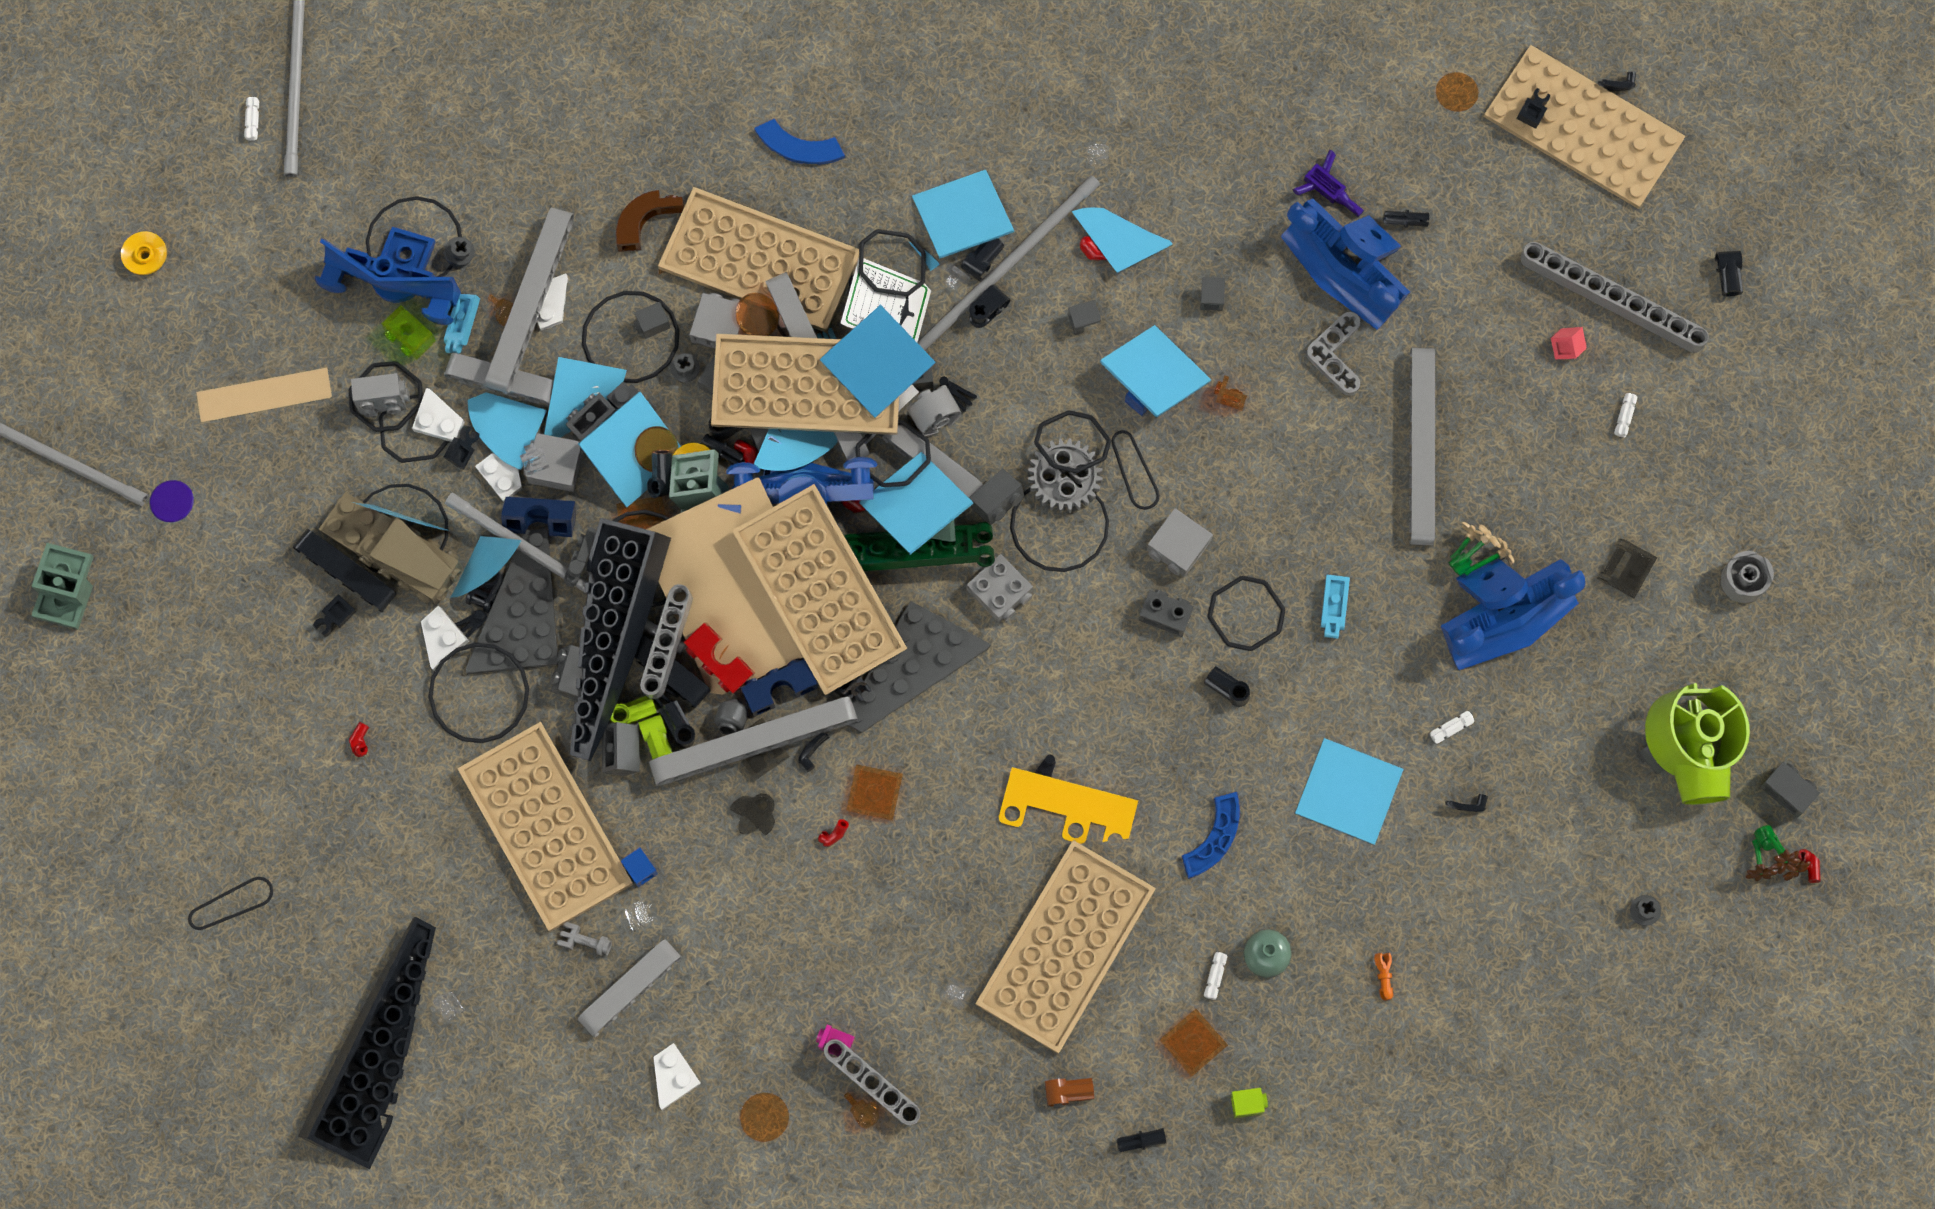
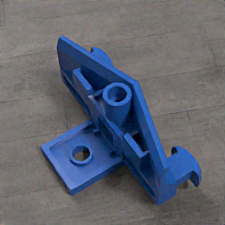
(1320, 247)
(394, 277)
(830, 482)
(1528, 611)

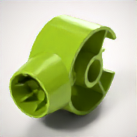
(1674, 730)

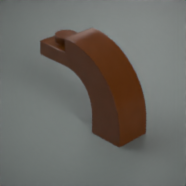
(638, 213)

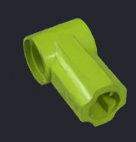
(635, 710)
(655, 735)

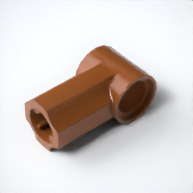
(1068, 1091)

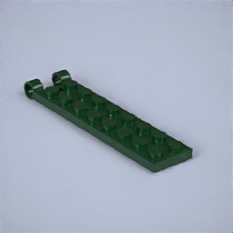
(883, 552)

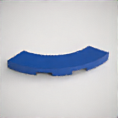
(796, 149)
(1220, 838)

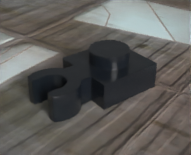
(1533, 109)
(460, 449)
(337, 613)
(853, 688)

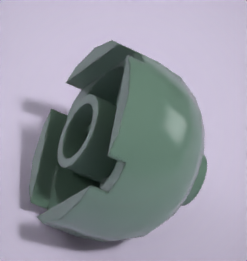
(1267, 953)

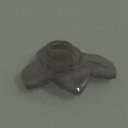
(753, 817)

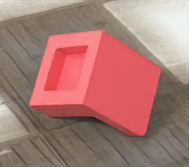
(1568, 343)

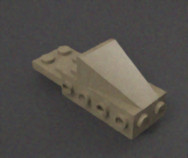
(393, 549)

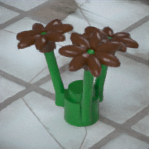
(1768, 840)

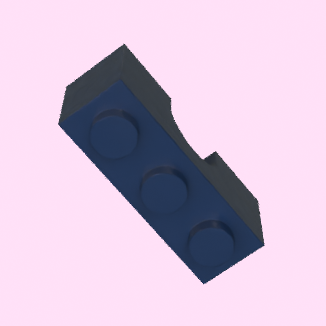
(522, 512)
(796, 676)

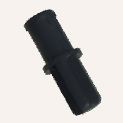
(1406, 218)
(723, 449)
(1141, 1140)

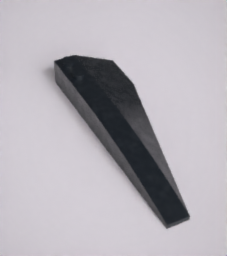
(620, 592)
(372, 1057)

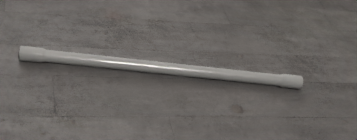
(291, 156)
(994, 276)
(128, 492)
(464, 508)

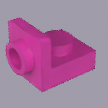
(831, 1033)

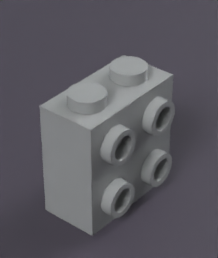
(714, 317)
(379, 394)
(563, 459)
(1179, 543)
(1000, 589)

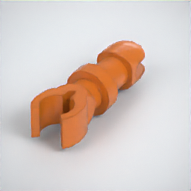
(1386, 991)

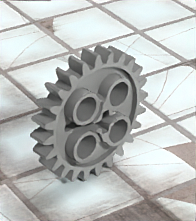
(1051, 490)

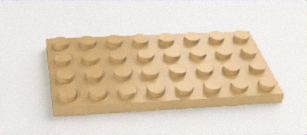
(1586, 127)
(742, 248)
(787, 387)
(819, 589)
(545, 826)
(1065, 947)

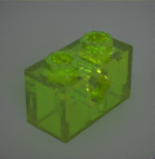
(401, 322)

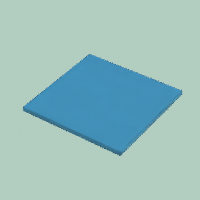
(877, 361)

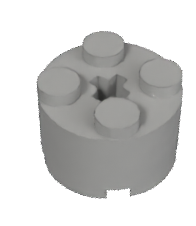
(934, 410)
(1753, 566)

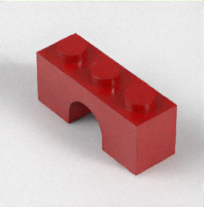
(702, 645)

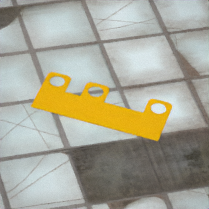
(1075, 801)

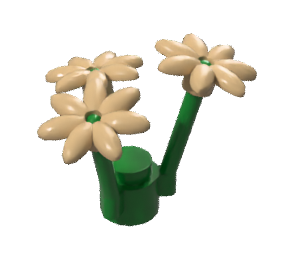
(1462, 562)

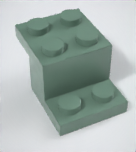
(695, 479)
(62, 586)

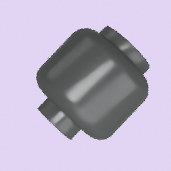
(731, 716)

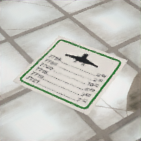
(863, 300)

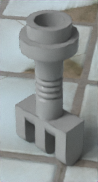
(603, 945)

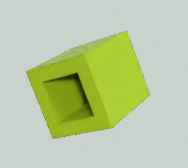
(1248, 1102)

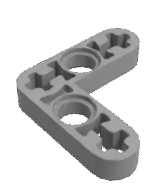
(1328, 350)

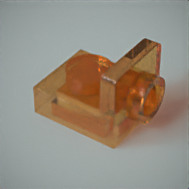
(1232, 398)

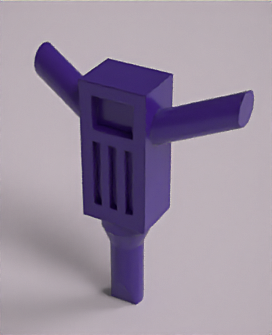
(1320, 180)

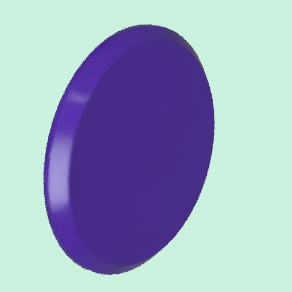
(171, 501)

